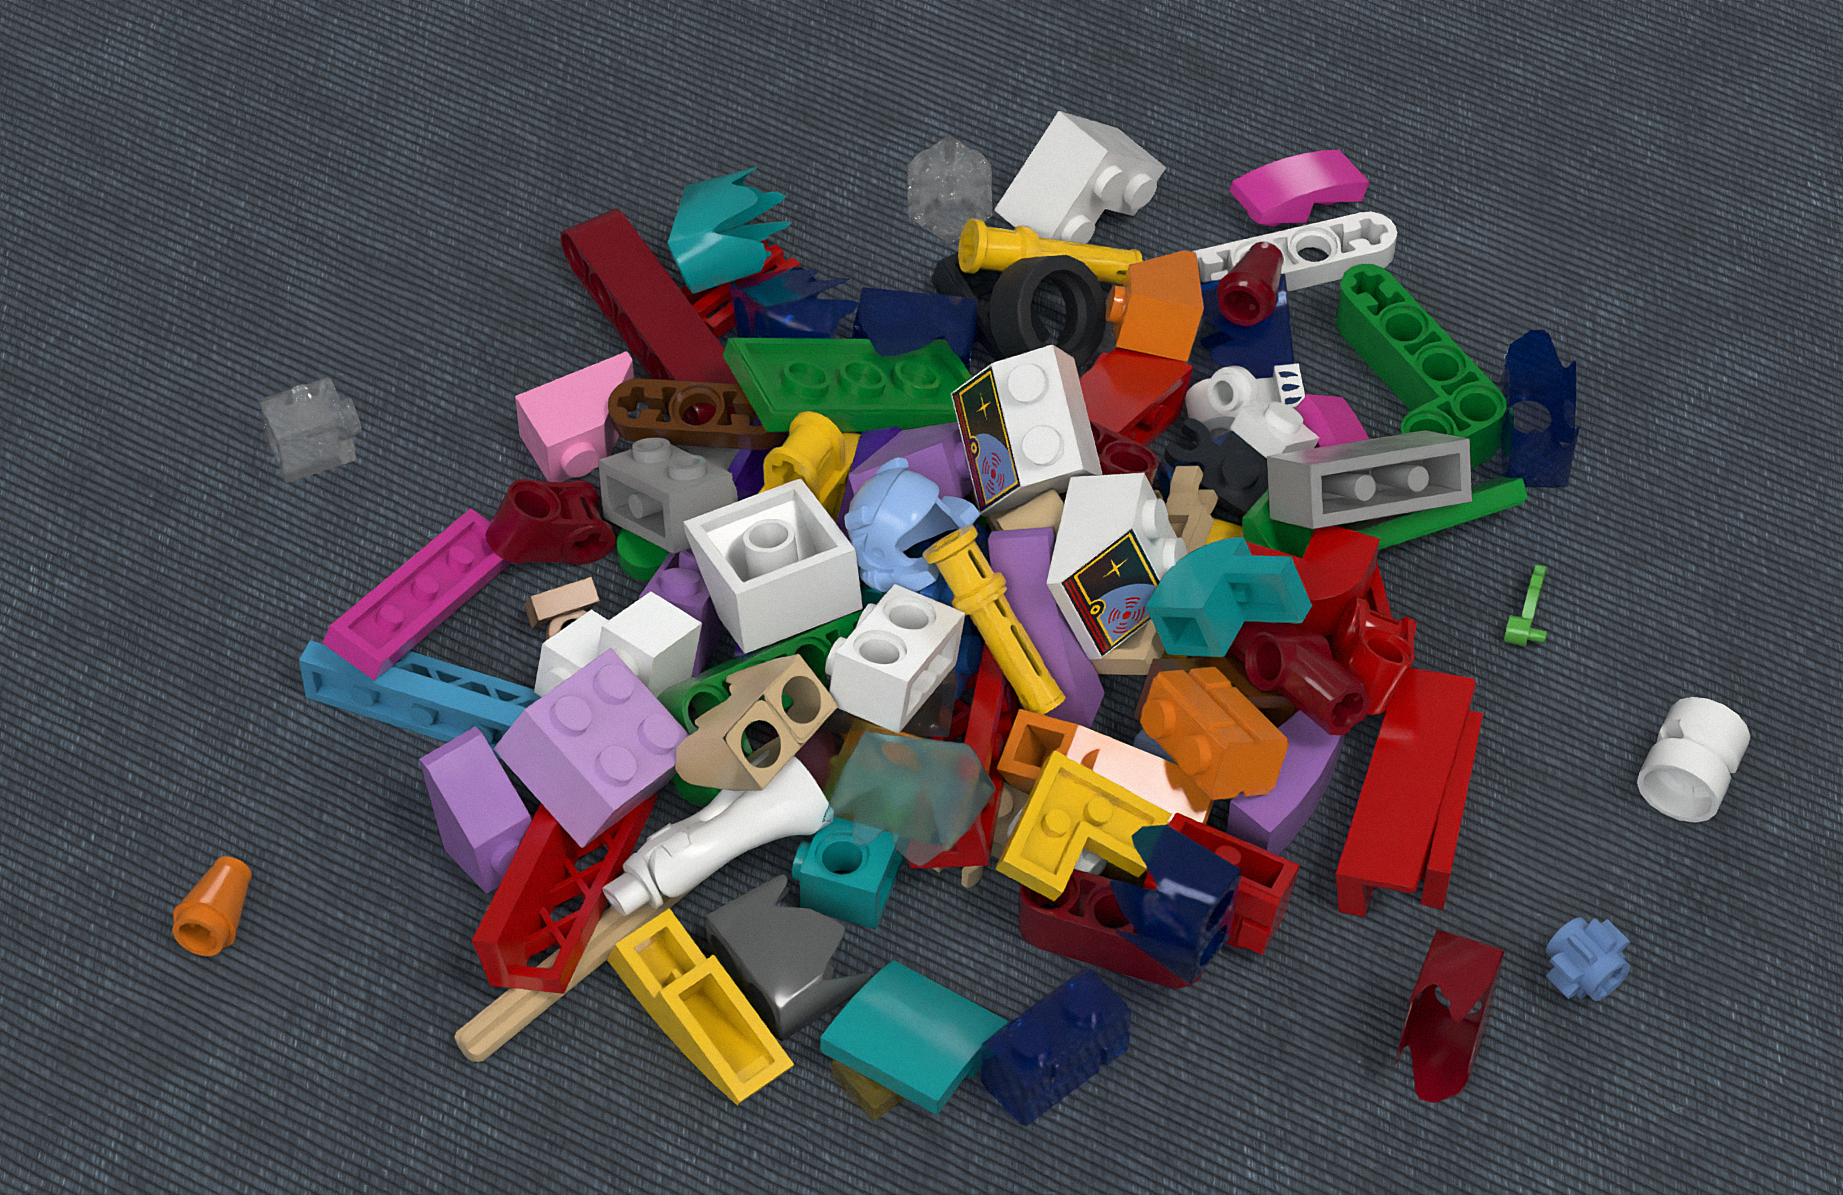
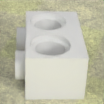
(894, 657)

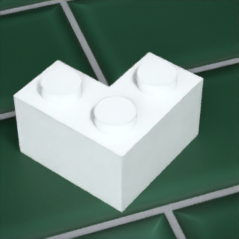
(1076, 176)
(648, 636)

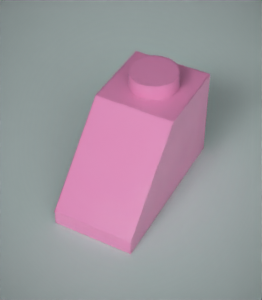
(569, 419)

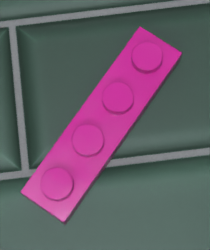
(416, 597)

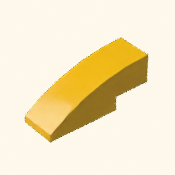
(699, 1007)

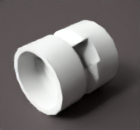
(1693, 759)

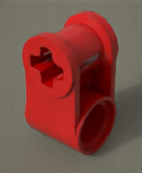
(1374, 650)

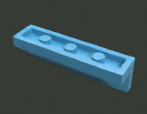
(417, 694)

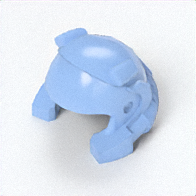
(893, 515)

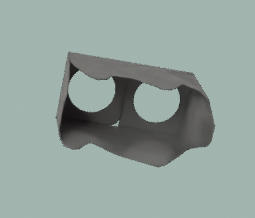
(780, 957)

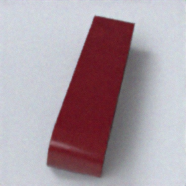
(645, 306)

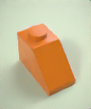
(1158, 306)

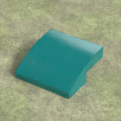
(911, 1036)

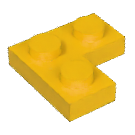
(1071, 812)

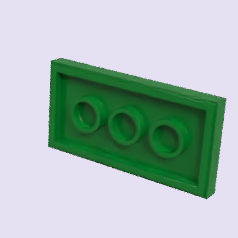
(846, 382)

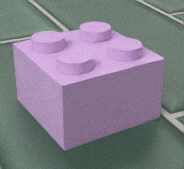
(594, 747)

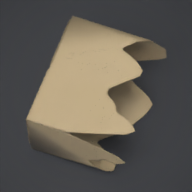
(713, 763)

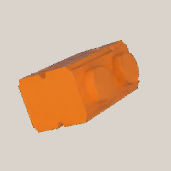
(1214, 733)

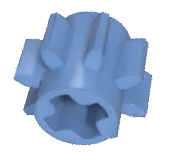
(1588, 959)

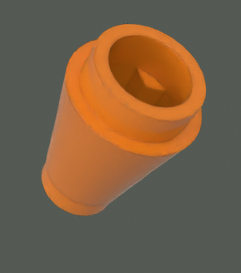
(212, 908)

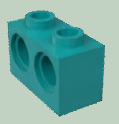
(852, 896)

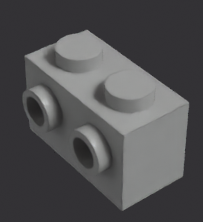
(659, 488)

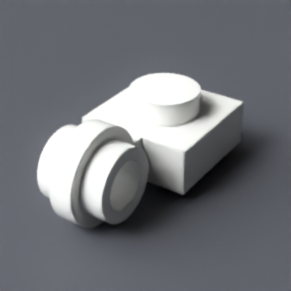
(1268, 426)

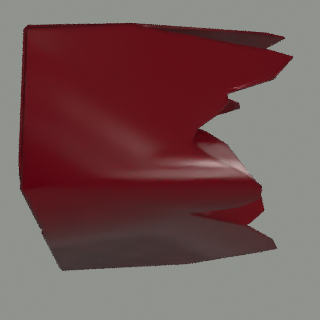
(1439, 1037)

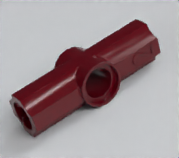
(1303, 672)

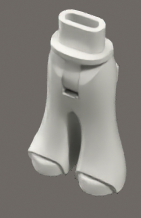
(732, 823)

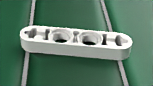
(1331, 236)

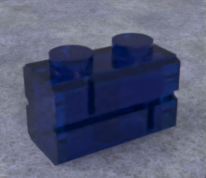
(1055, 1046)

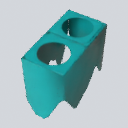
(713, 207)

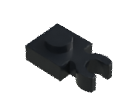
(1231, 470)

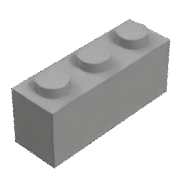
(1369, 479)

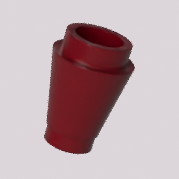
(1251, 285)

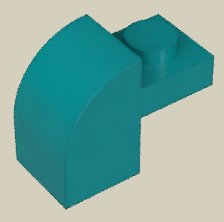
(1217, 590)

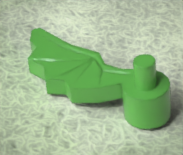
(1519, 628)

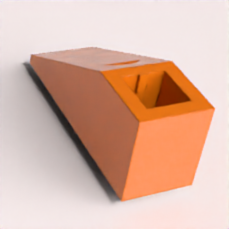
(1140, 772)

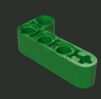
(1419, 362)
(711, 688)

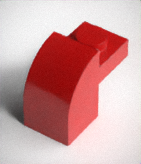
(1332, 572)

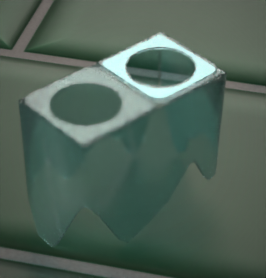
(916, 788)

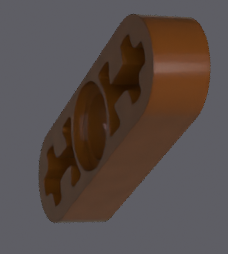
(680, 397)

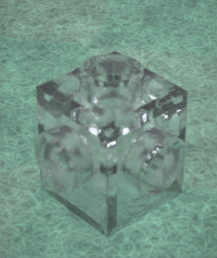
(949, 188)

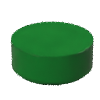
(639, 556)

